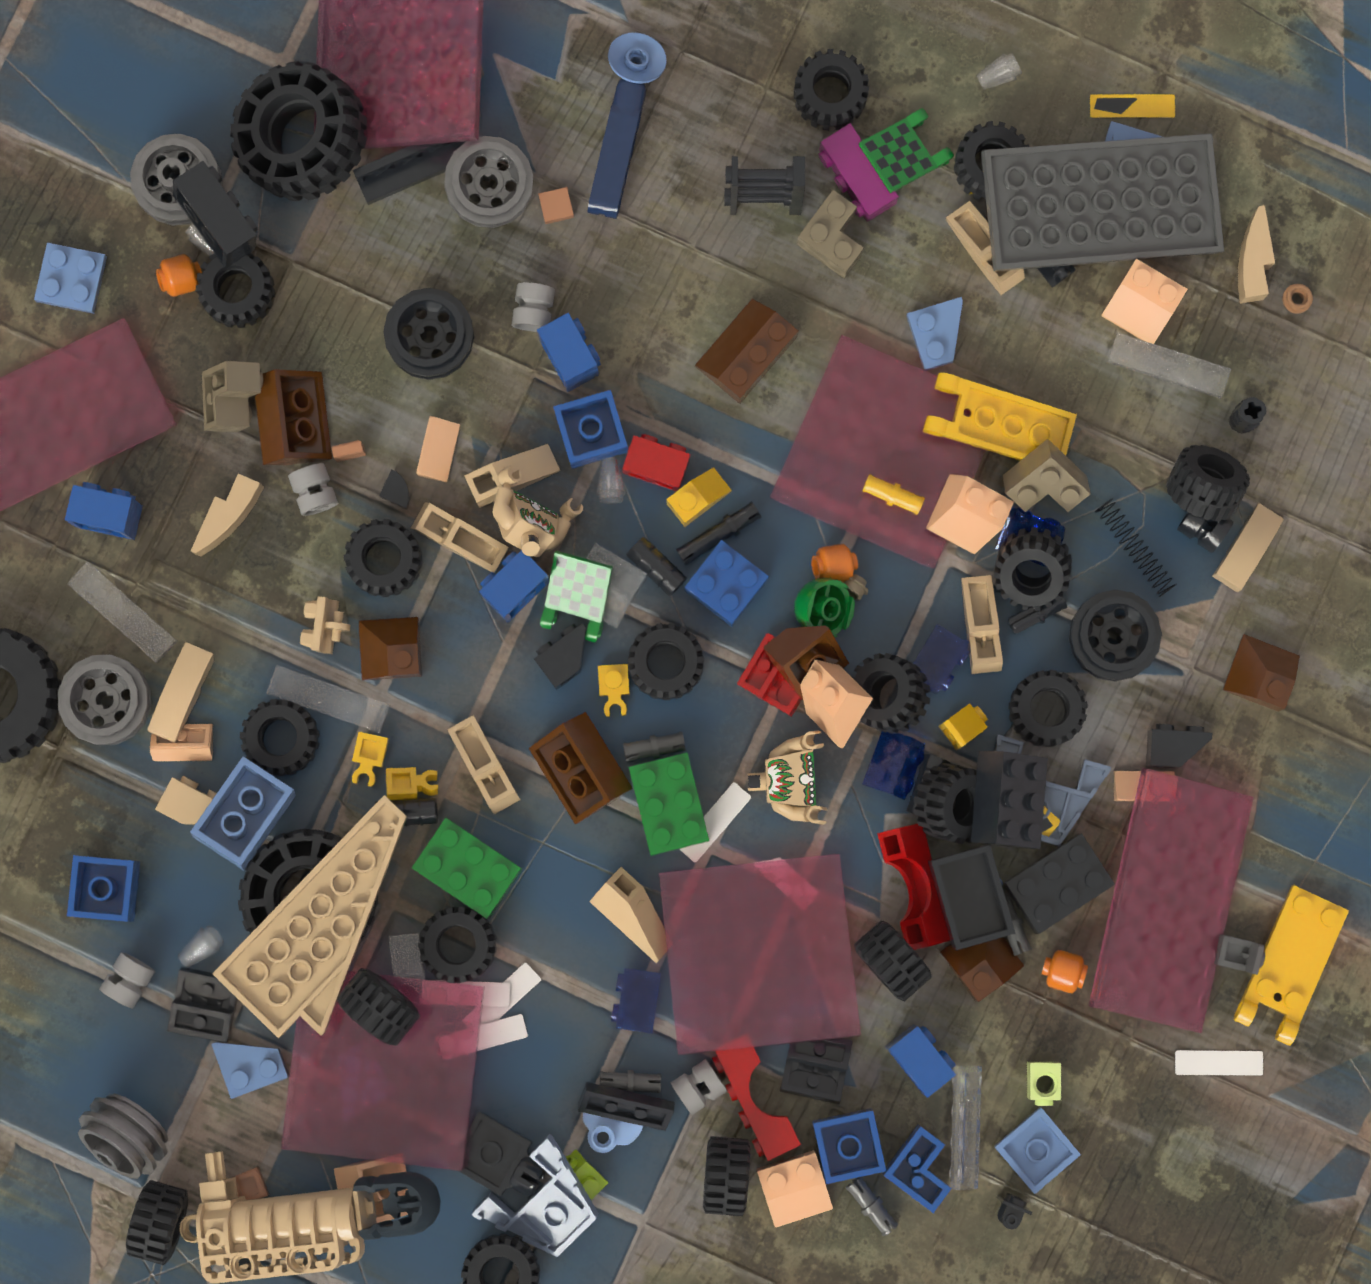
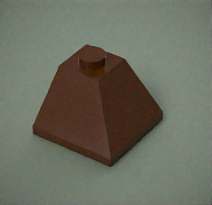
(390, 648)
(797, 649)
(1262, 673)
(983, 966)

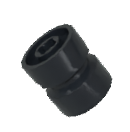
(1193, 527)

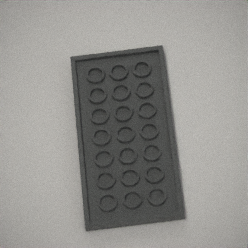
(1102, 202)

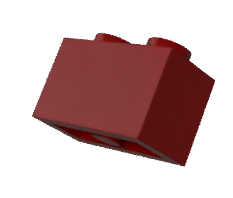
(656, 462)

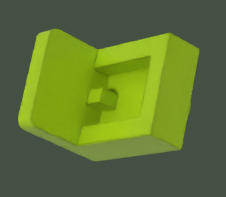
(588, 1176)

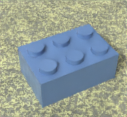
(243, 813)

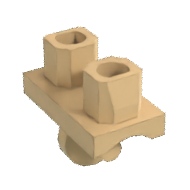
(326, 626)

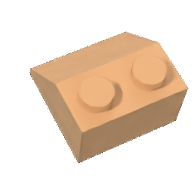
(1144, 302)
(968, 513)
(833, 700)
(348, 1174)
(794, 1188)

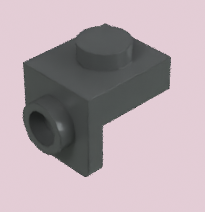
(1239, 954)

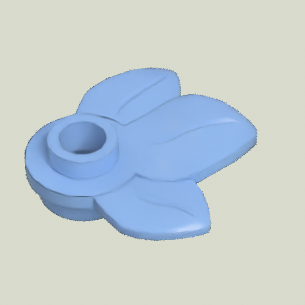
(619, 1132)

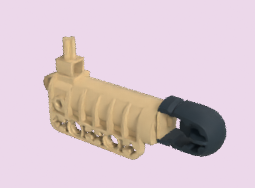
(304, 1222)

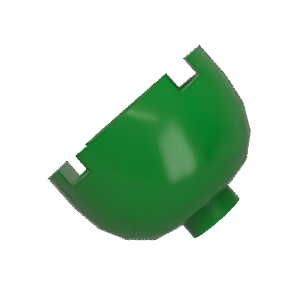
(824, 604)

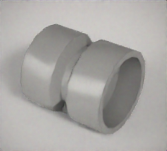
(533, 306)
(308, 480)
(127, 980)
(690, 1094)

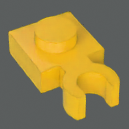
(614, 683)
(369, 752)
(404, 783)

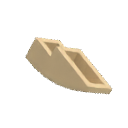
(974, 235)
(1255, 258)
(227, 515)
(459, 537)
(1248, 548)
(981, 624)
(181, 692)
(483, 764)

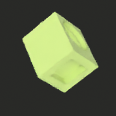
(1038, 1069)

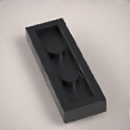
(626, 1106)

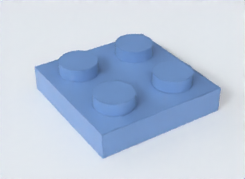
(70, 278)
(1037, 1150)

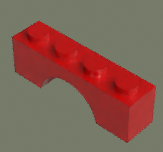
(909, 853)
(773, 1132)

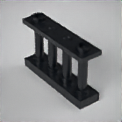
(766, 185)

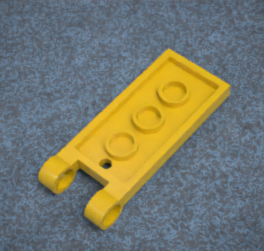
(999, 420)
(1293, 960)

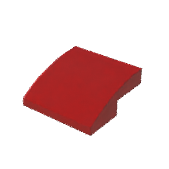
(767, 683)

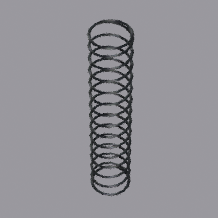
(1098, 510)

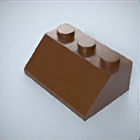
(747, 350)
(293, 418)
(580, 767)

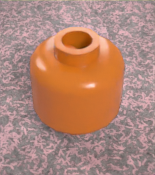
(178, 275)
(834, 562)
(1065, 971)

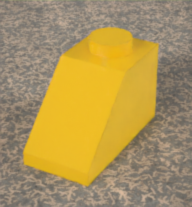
(698, 496)
(964, 726)

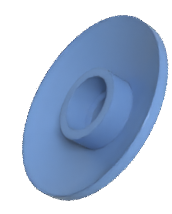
(640, 50)

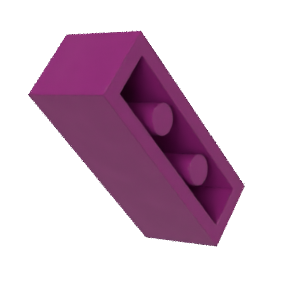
(856, 173)

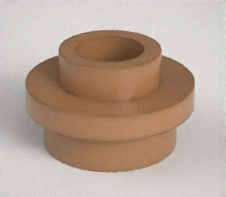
(1305, 294)

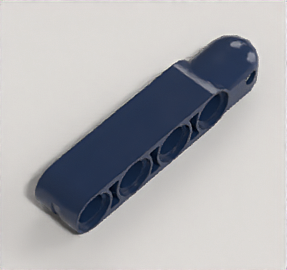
(617, 149)

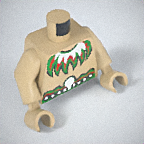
(528, 522)
(791, 779)

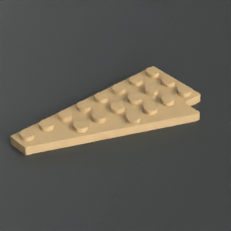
(307, 943)

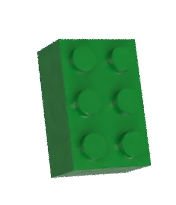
(669, 804)
(467, 868)

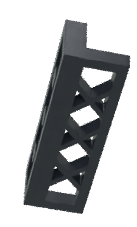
(403, 169)

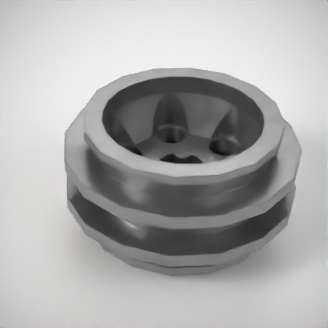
(493, 150)
(158, 160)
(73, 691)
(123, 1135)

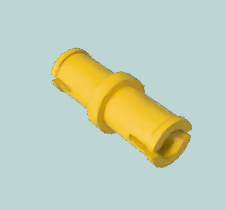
(893, 494)

